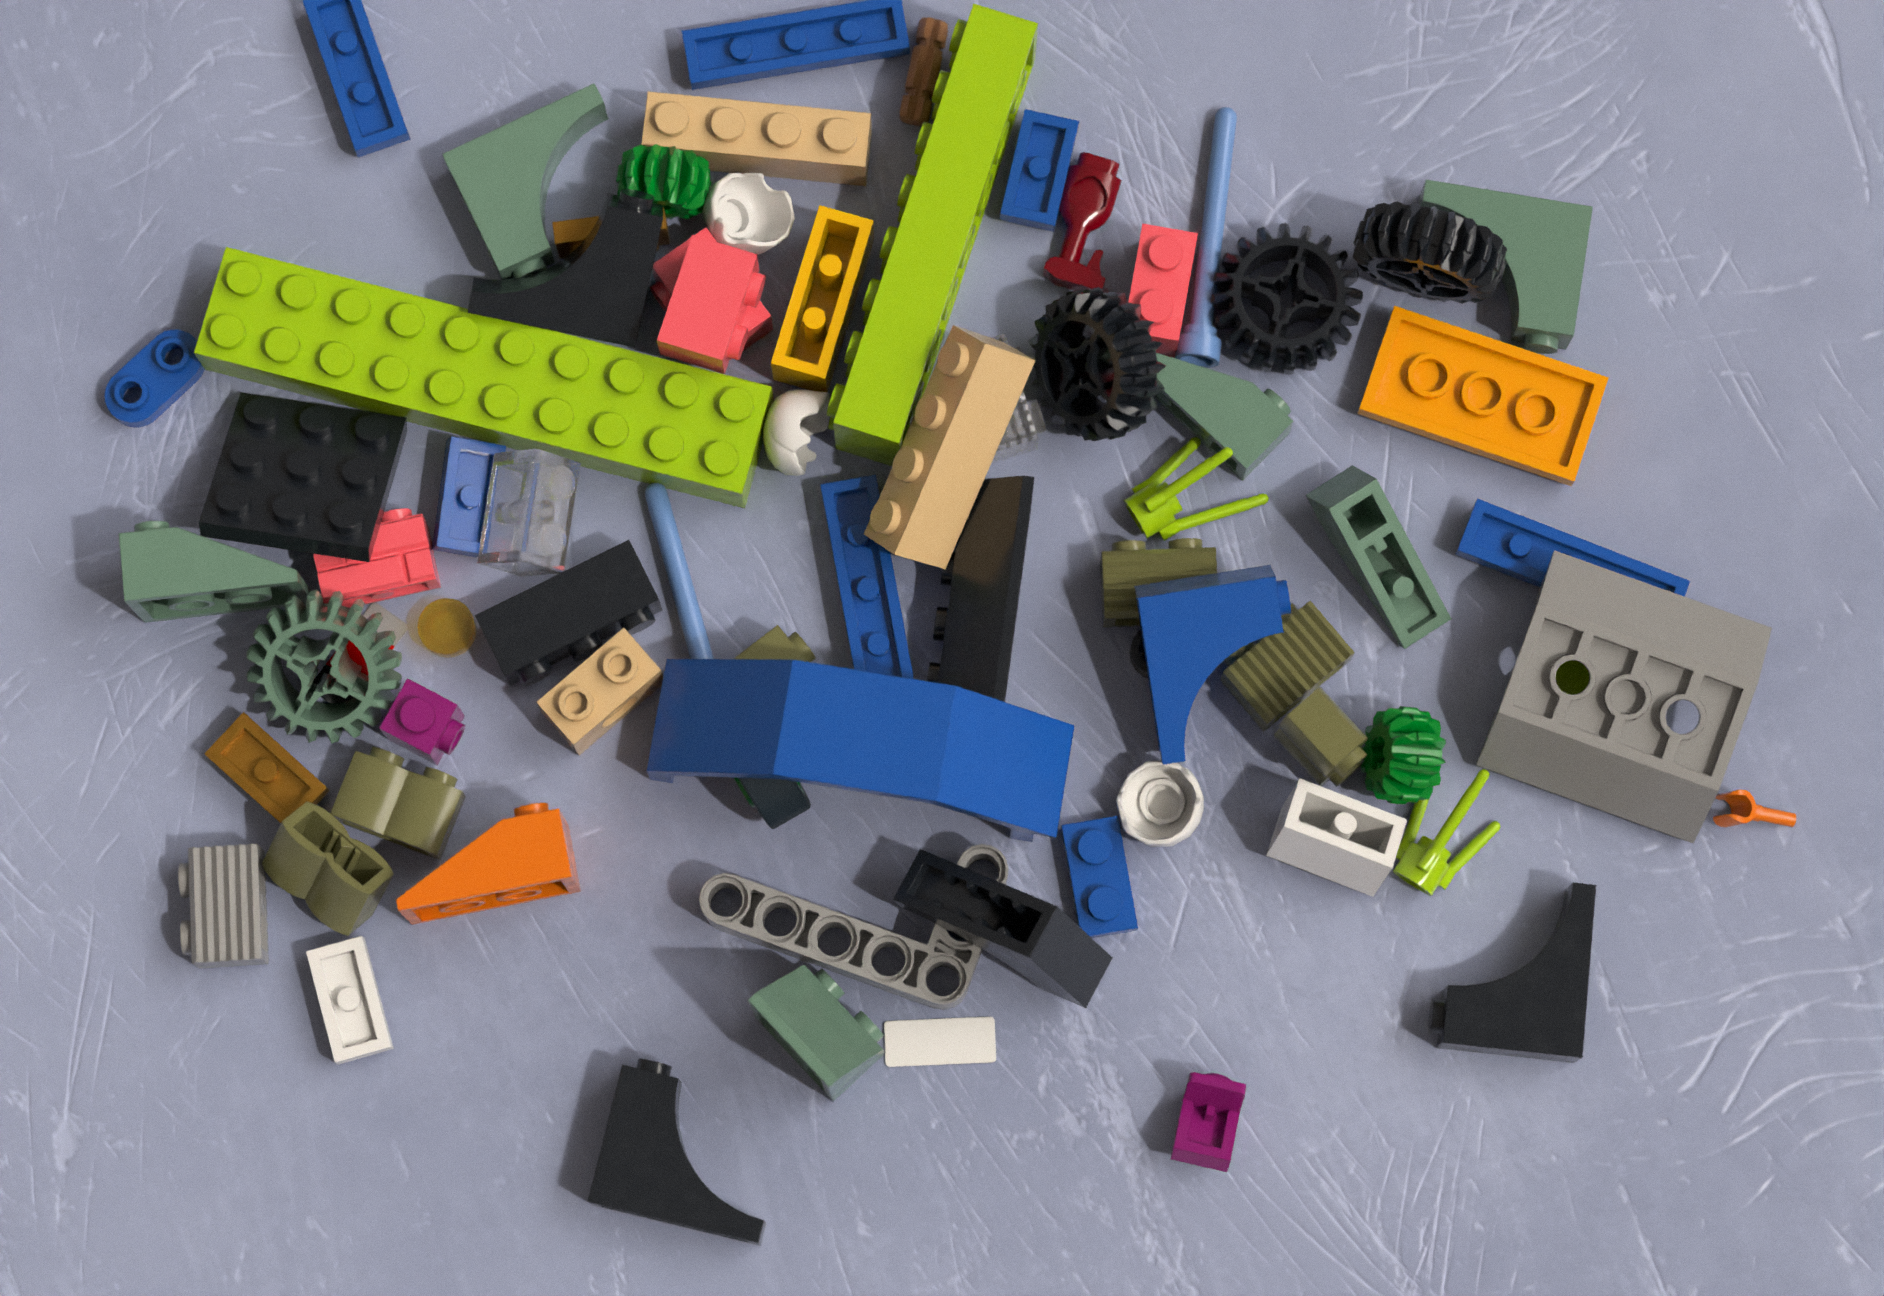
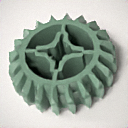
(303, 657)

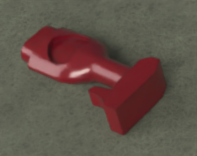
(1085, 207)

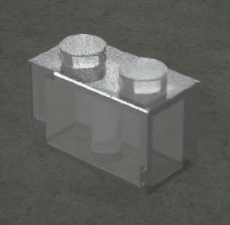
(528, 512)

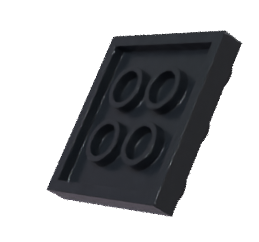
(303, 477)

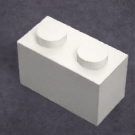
(1336, 837)

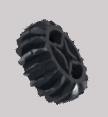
(1429, 252)
(1306, 304)
(1111, 362)

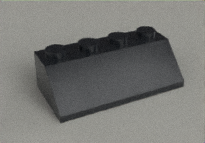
(984, 590)

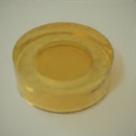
(447, 628)

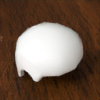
(748, 212)
(789, 426)
(1160, 803)

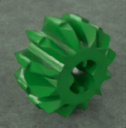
(670, 175)
(1403, 755)

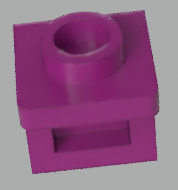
(1208, 1121)

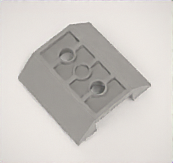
(1613, 737)

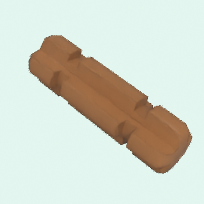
(923, 71)

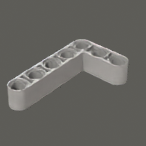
(865, 938)

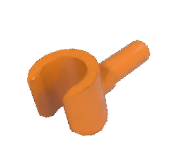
(1745, 810)

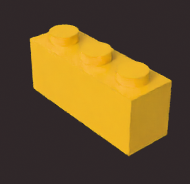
(823, 299)

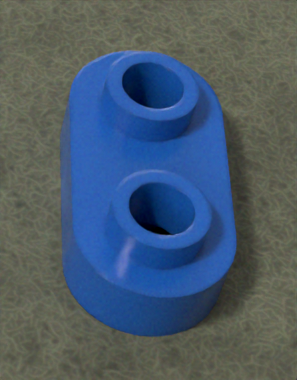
(159, 381)

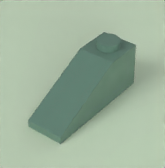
(1224, 412)
(1379, 554)

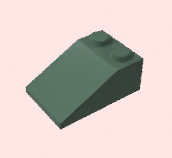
(190, 576)
(817, 1030)

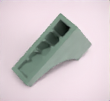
(509, 175)
(1543, 256)

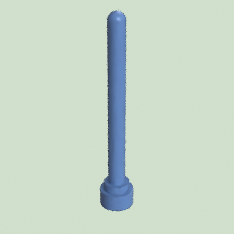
(1199, 340)
(677, 572)

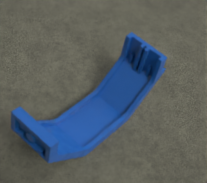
(862, 737)

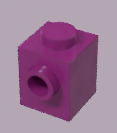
(424, 722)

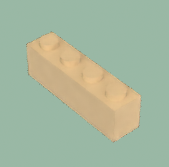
(763, 137)
(949, 447)

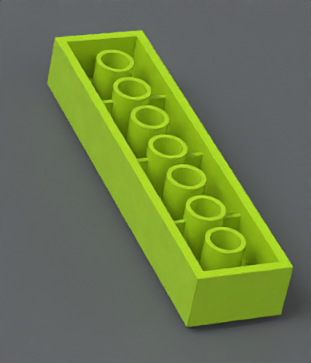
(935, 233)

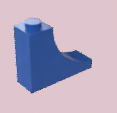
(1192, 629)

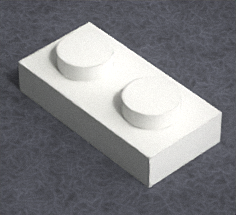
(349, 1000)

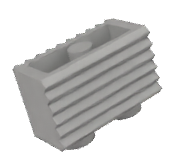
(225, 906)

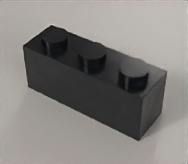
(570, 614)

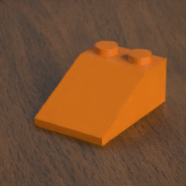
(503, 867)

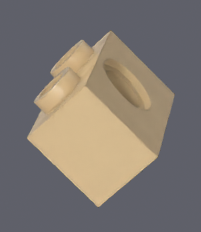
(601, 691)

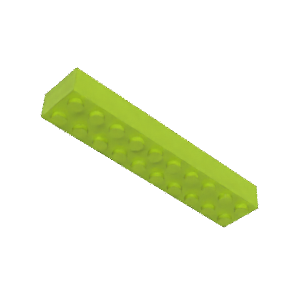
(484, 377)

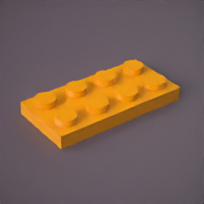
(1483, 395)

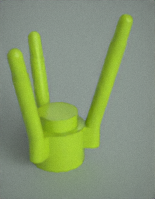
(1156, 503)
(1425, 863)

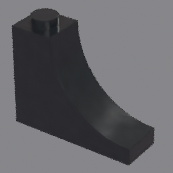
(594, 289)
(1008, 924)
(1534, 1009)
(646, 1164)

